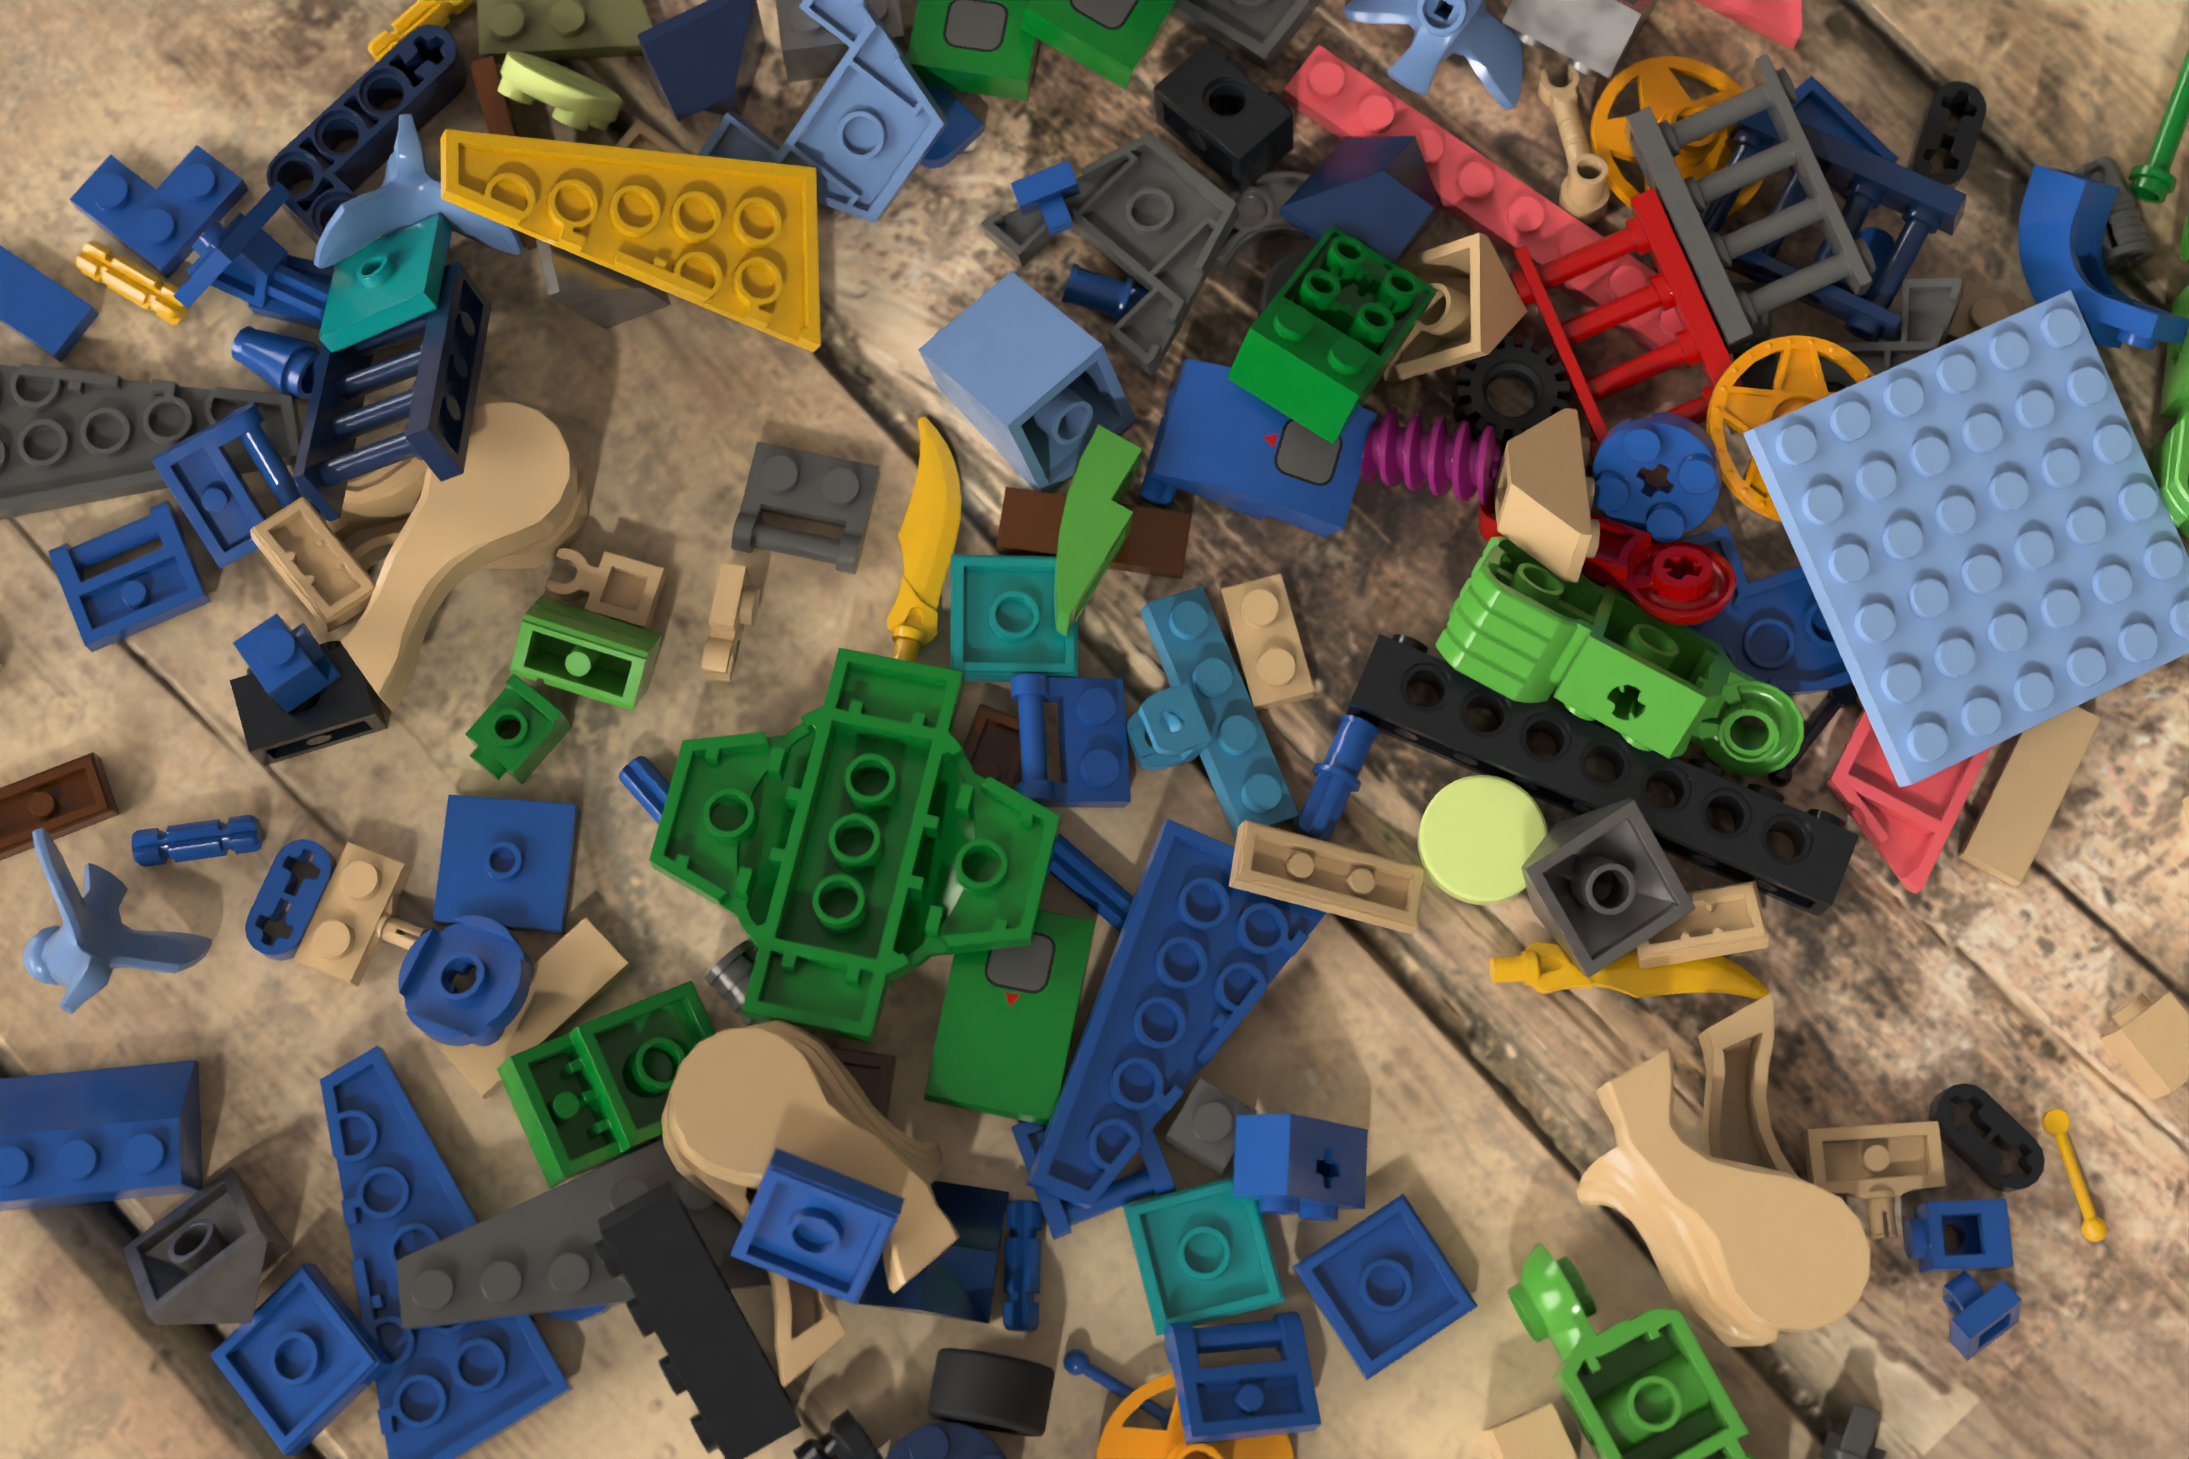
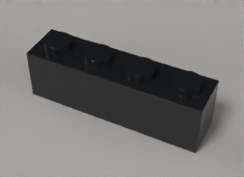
(697, 1323)

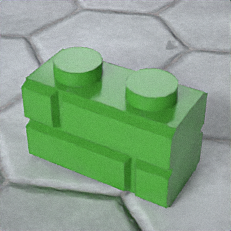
(585, 653)

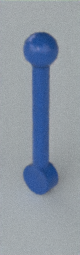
(1077, 1363)

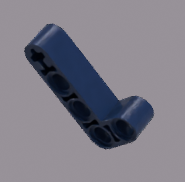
(358, 117)

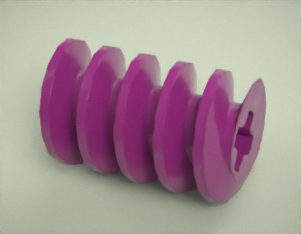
(1432, 457)

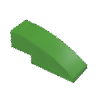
(1093, 522)

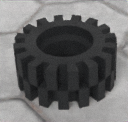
(1515, 361)

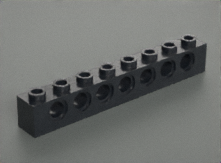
(1818, 837)

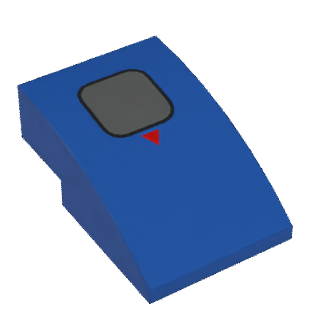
(1255, 457)

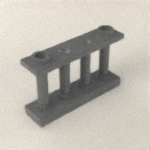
(1684, 199)

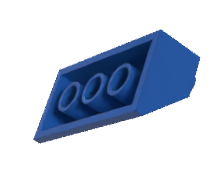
(100, 1135)

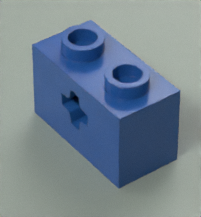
(1300, 1165)

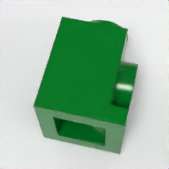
(539, 734)

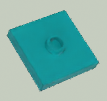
(386, 283)
(1007, 619)
(1202, 1255)

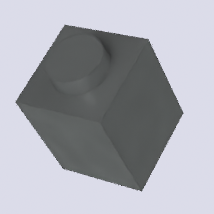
(1207, 1127)

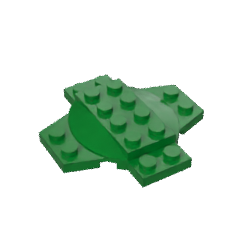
(855, 845)

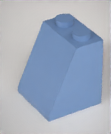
(1028, 380)

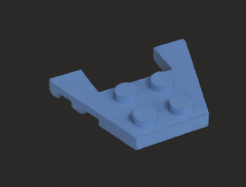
(861, 128)

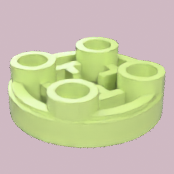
(575, 97)
(1479, 838)

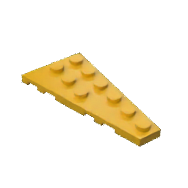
(688, 224)

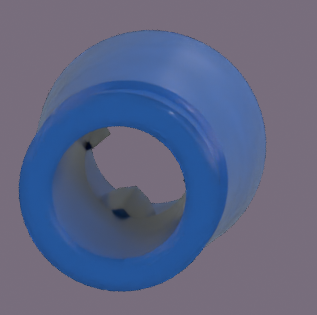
(278, 360)

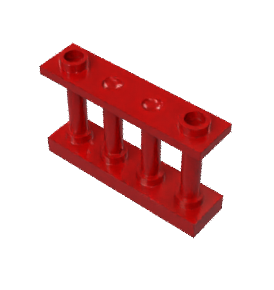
(1668, 289)

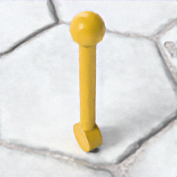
(2056, 1124)

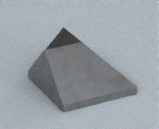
(1603, 885)
(206, 1256)

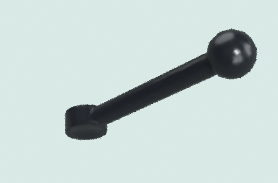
(1839, 698)

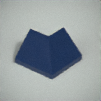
(705, 57)
(1371, 192)
(964, 1275)

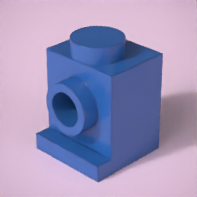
(286, 661)
(1980, 1229)

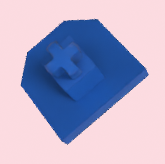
(251, 263)

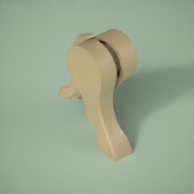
(505, 512)
(789, 1092)
(1732, 1224)

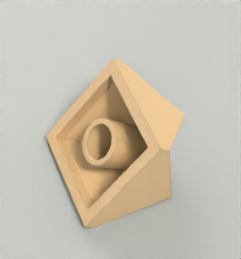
(1467, 315)

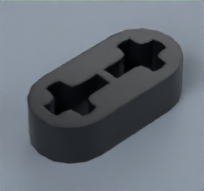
(1934, 134)
(1996, 1126)

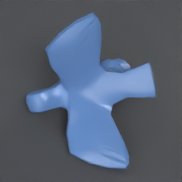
(1446, 29)
(406, 197)
(93, 935)

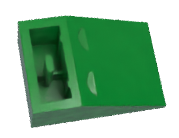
(1330, 334)

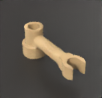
(1585, 188)

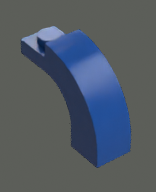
(2062, 251)

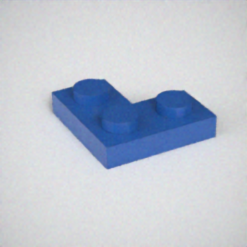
(161, 221)

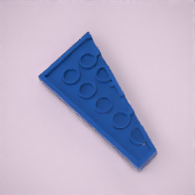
(1170, 998)
(445, 1382)

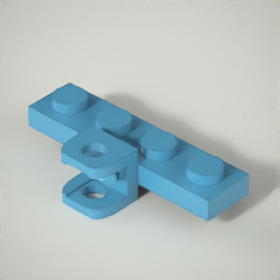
(1207, 715)

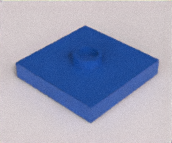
(507, 862)
(817, 1226)
(1384, 1286)
(300, 1359)

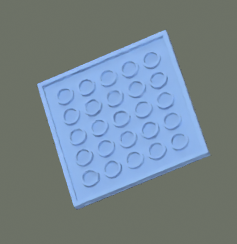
(1980, 536)

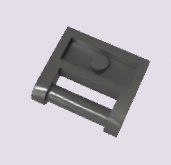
(808, 489)

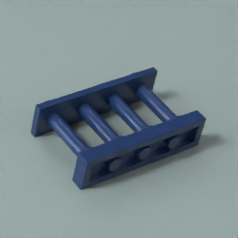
(1868, 183)
(437, 406)

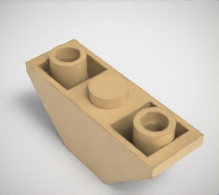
(1546, 497)

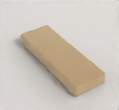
(2028, 795)
(1327, 877)
(560, 989)

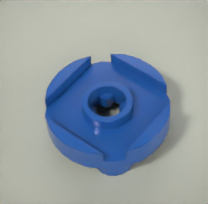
(1646, 443)
(484, 1009)

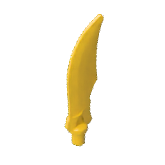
(926, 545)
(1551, 970)

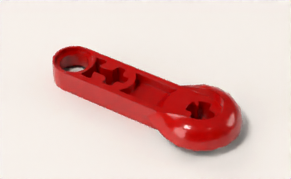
(1652, 571)

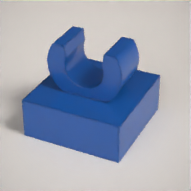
(1047, 193)
(1979, 1315)

